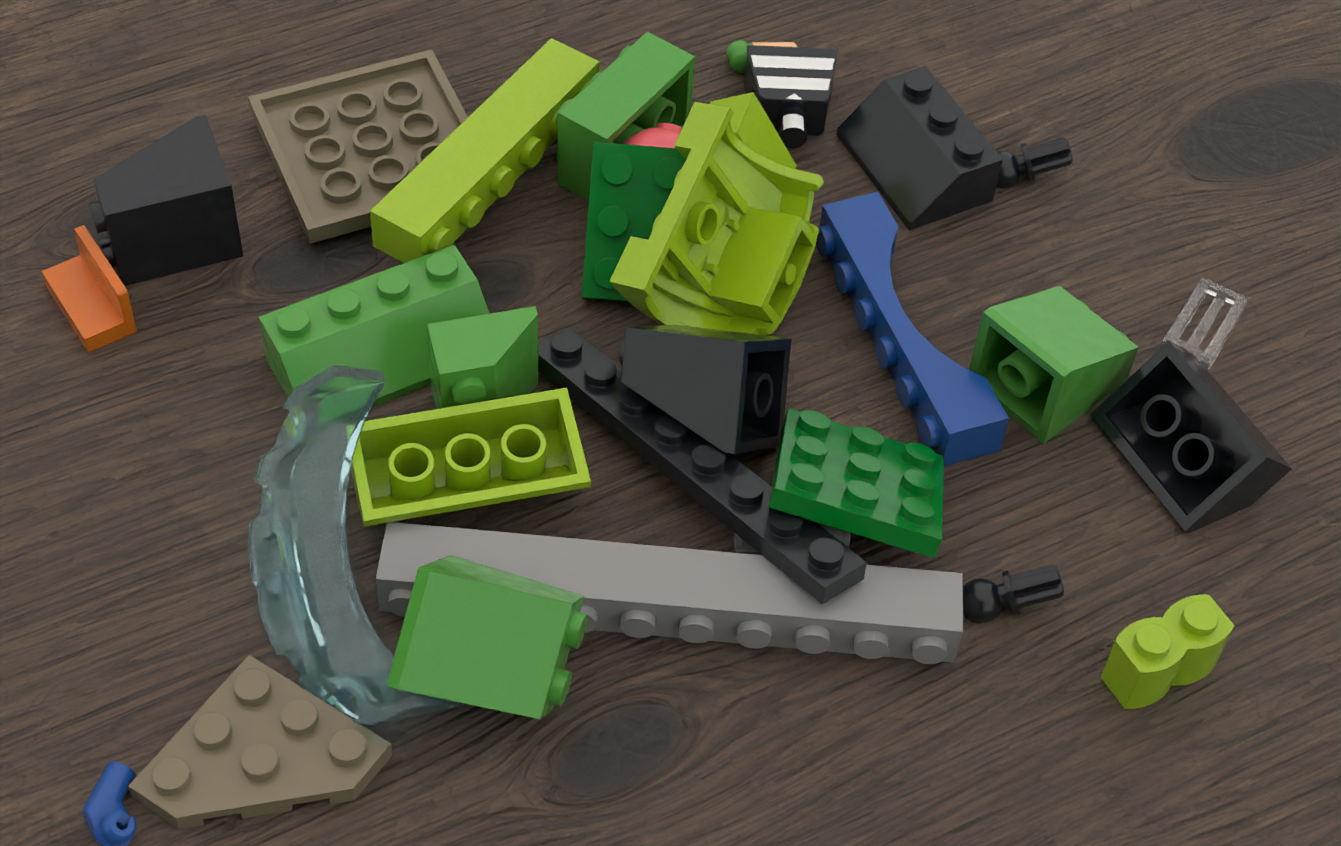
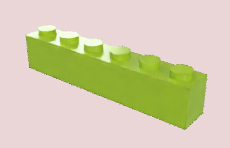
(481, 156)

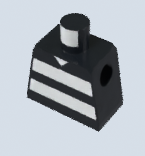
(792, 88)

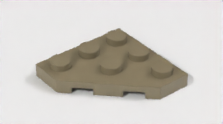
(258, 753)

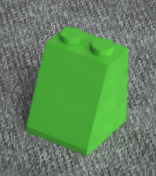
(1050, 359)
(487, 638)

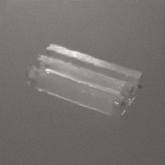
(1221, 295)

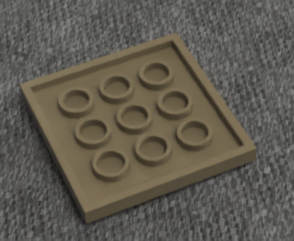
(354, 137)

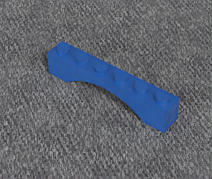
(951, 404)

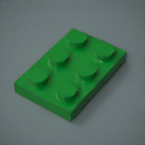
(624, 200)

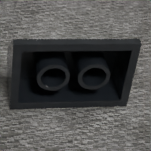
(921, 149)
(1189, 439)

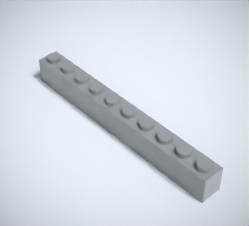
(699, 593)

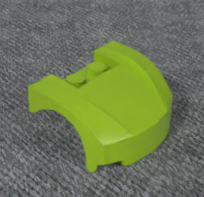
(728, 237)

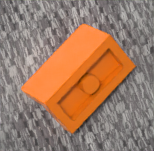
(91, 295)

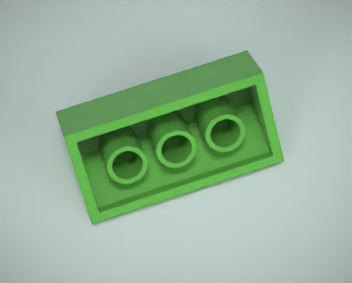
(373, 324)

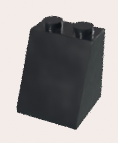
(167, 207)
(712, 381)

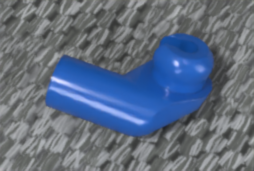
(104, 808)

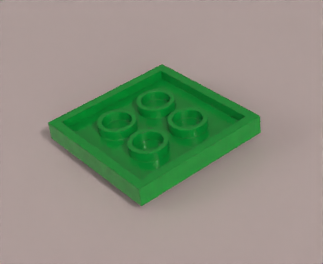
(859, 482)

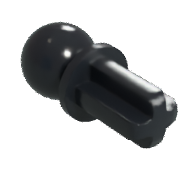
(1033, 161)
(985, 599)

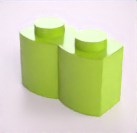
(1166, 651)

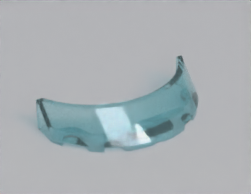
(304, 559)

